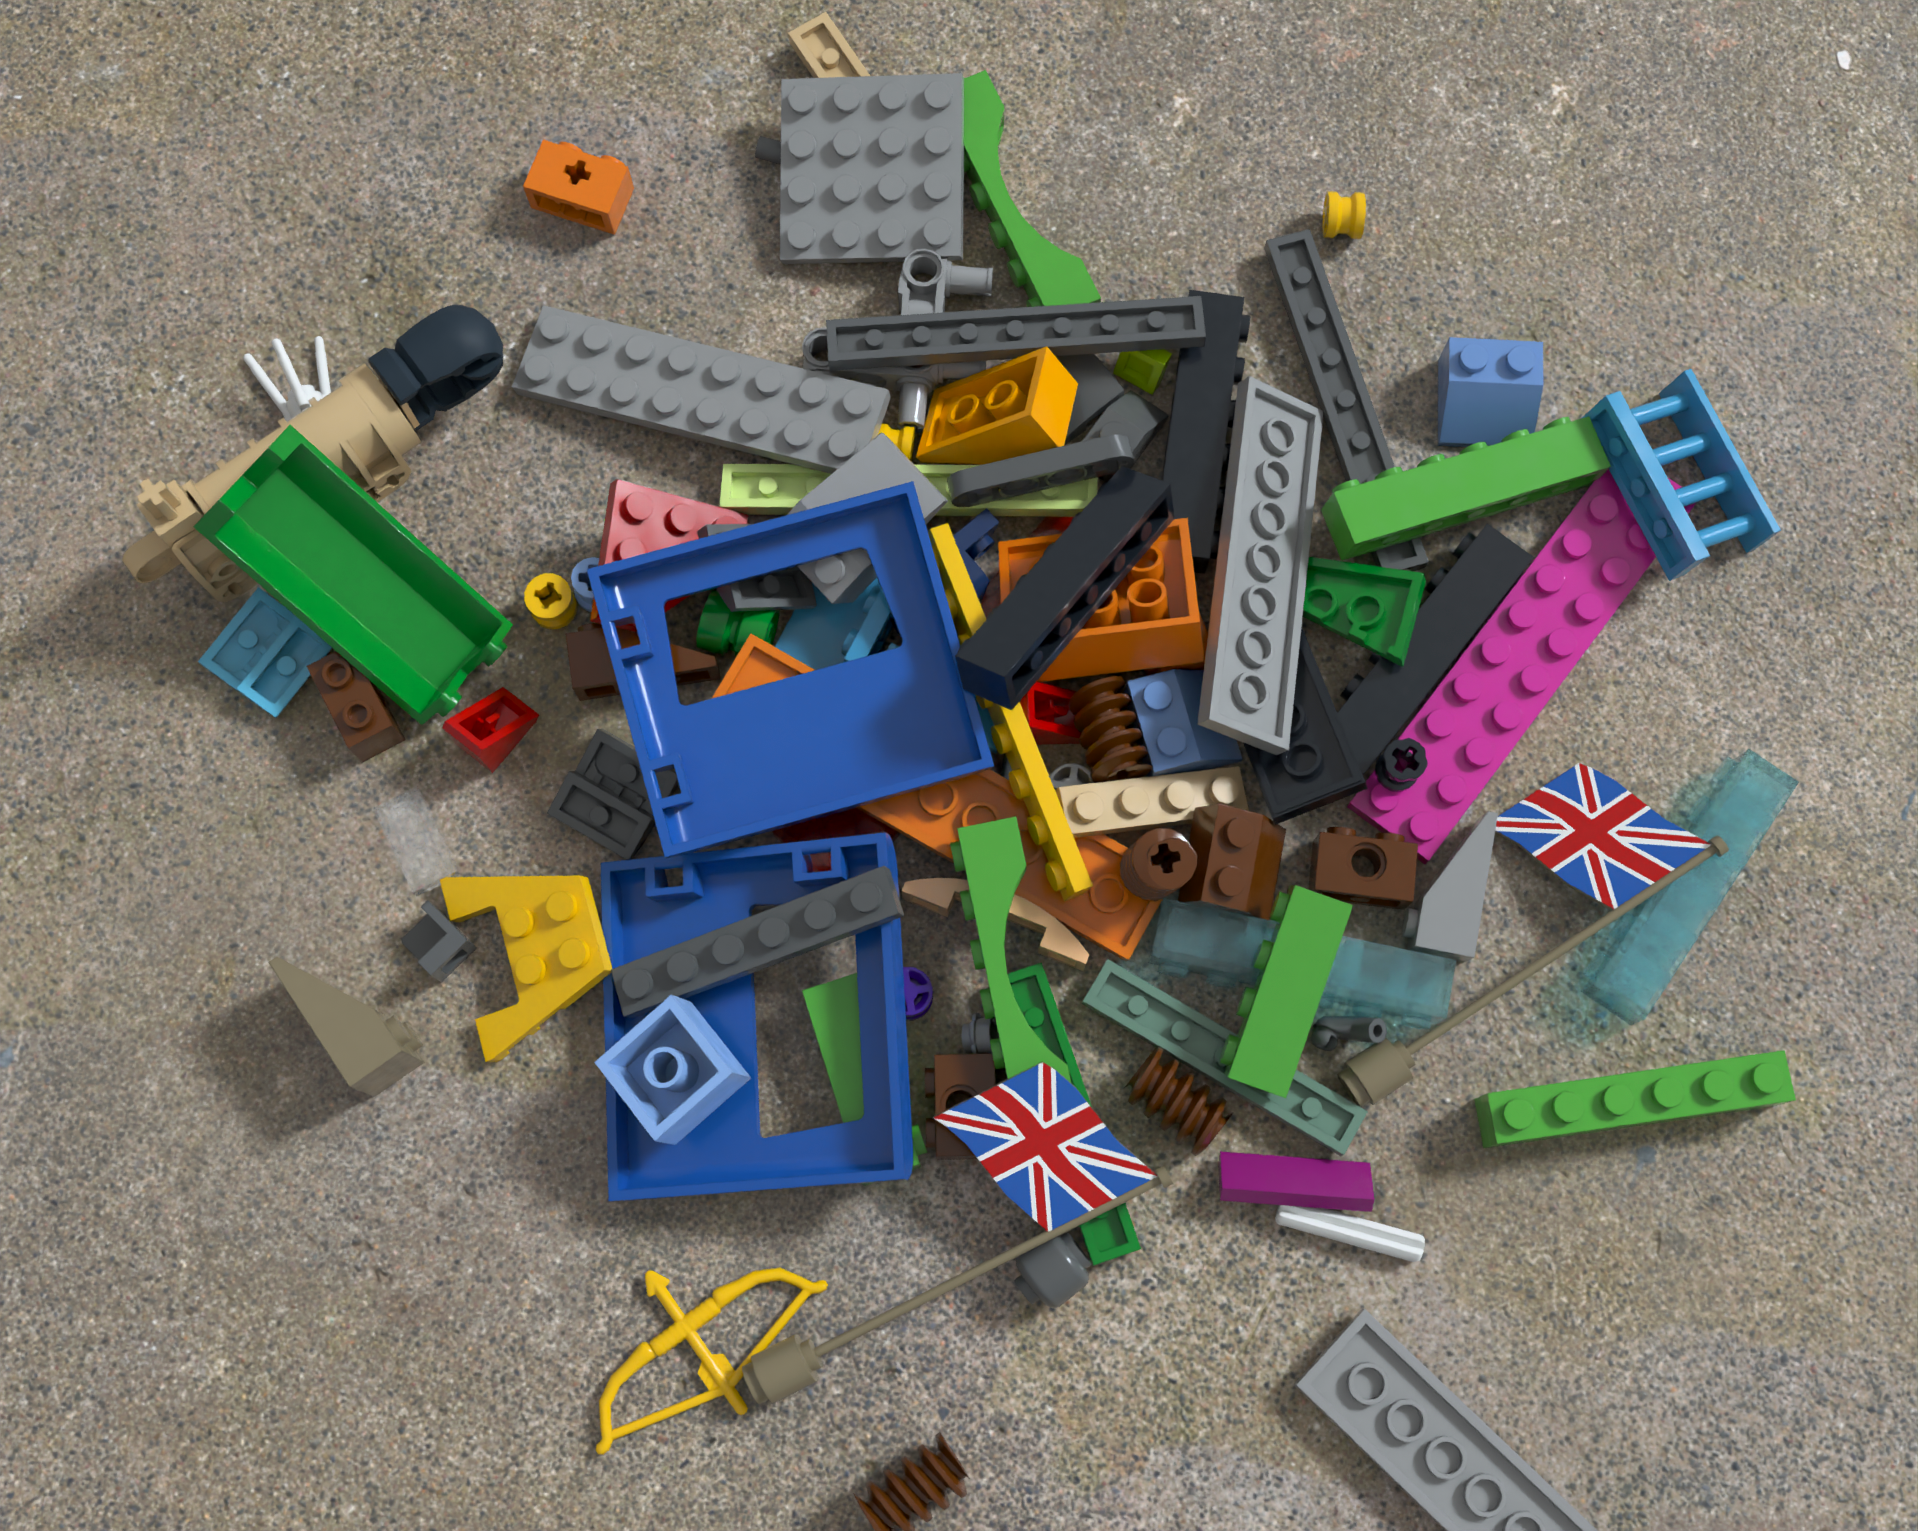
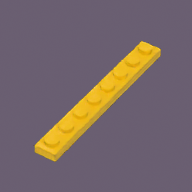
(1013, 736)

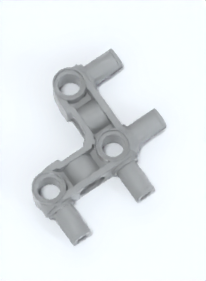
(913, 298)

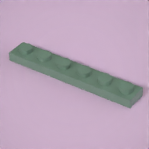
(1199, 1045)

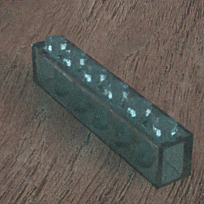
(1666, 925)
(1363, 974)

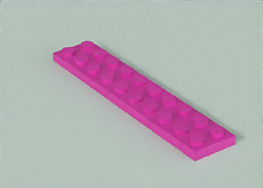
(1514, 667)

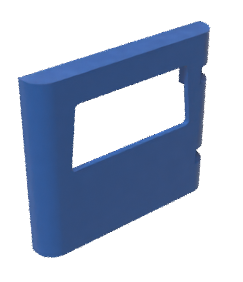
(807, 739)
(727, 1146)

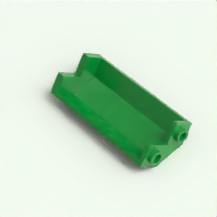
(355, 576)

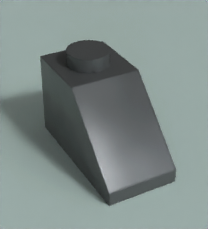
(1131, 417)

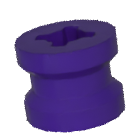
(917, 983)

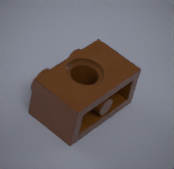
(355, 707)
(1392, 862)
(952, 1076)

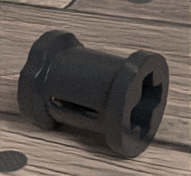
(1415, 768)

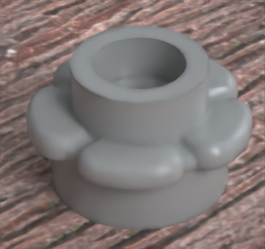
(977, 1035)

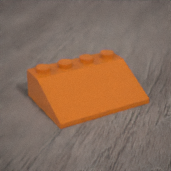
(1141, 624)

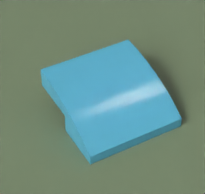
(265, 653)

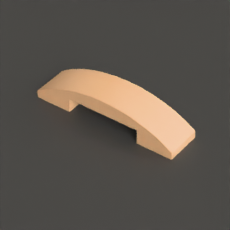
(1057, 942)

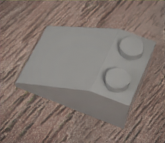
(869, 470)

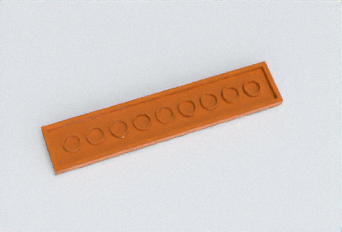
(930, 816)

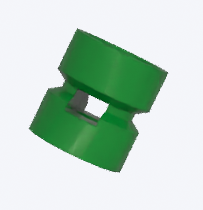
(727, 630)

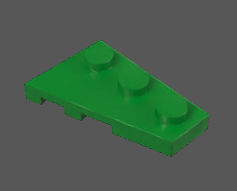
(1365, 604)

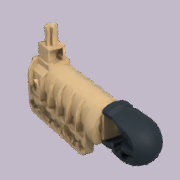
(354, 426)

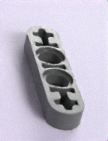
(1040, 470)

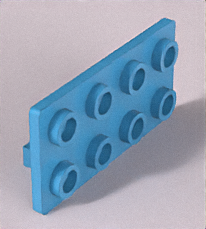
(839, 630)

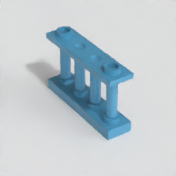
(1648, 490)

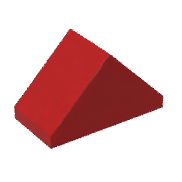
(1050, 715)
(491, 727)

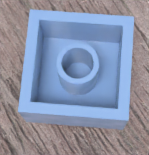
(672, 1070)

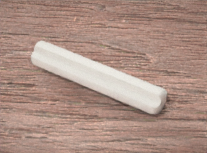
(1353, 1231)

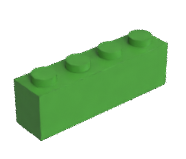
(1286, 991)
(837, 1028)

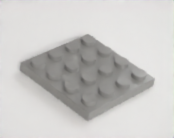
(871, 168)

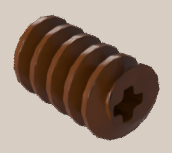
(1105, 733)
(1163, 848)
(1178, 1101)
(915, 1489)

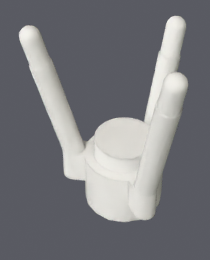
(299, 395)

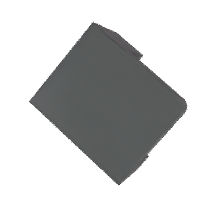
(437, 943)

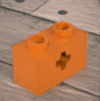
(579, 186)

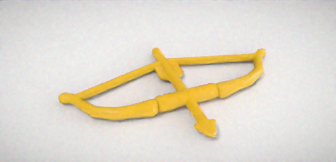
(714, 1368)

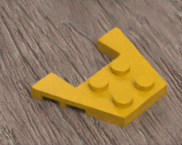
(550, 944)

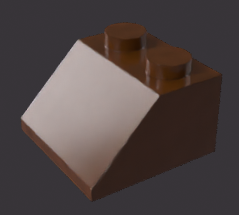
(1235, 861)

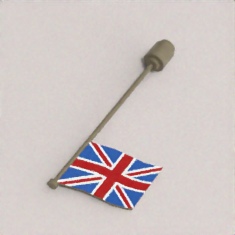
(1593, 841)
(1044, 1155)

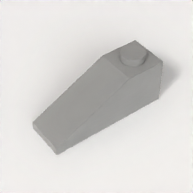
(1451, 906)

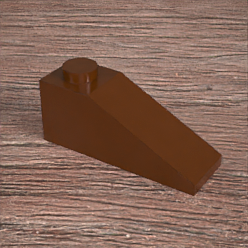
(593, 670)

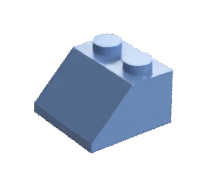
(1487, 389)
(1168, 720)

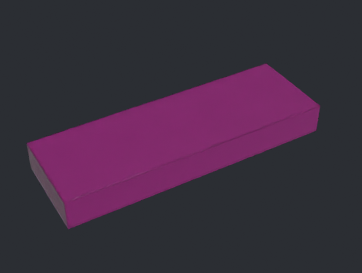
(1295, 1181)

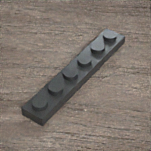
(758, 941)

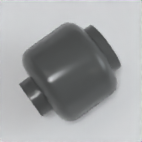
(1053, 1271)

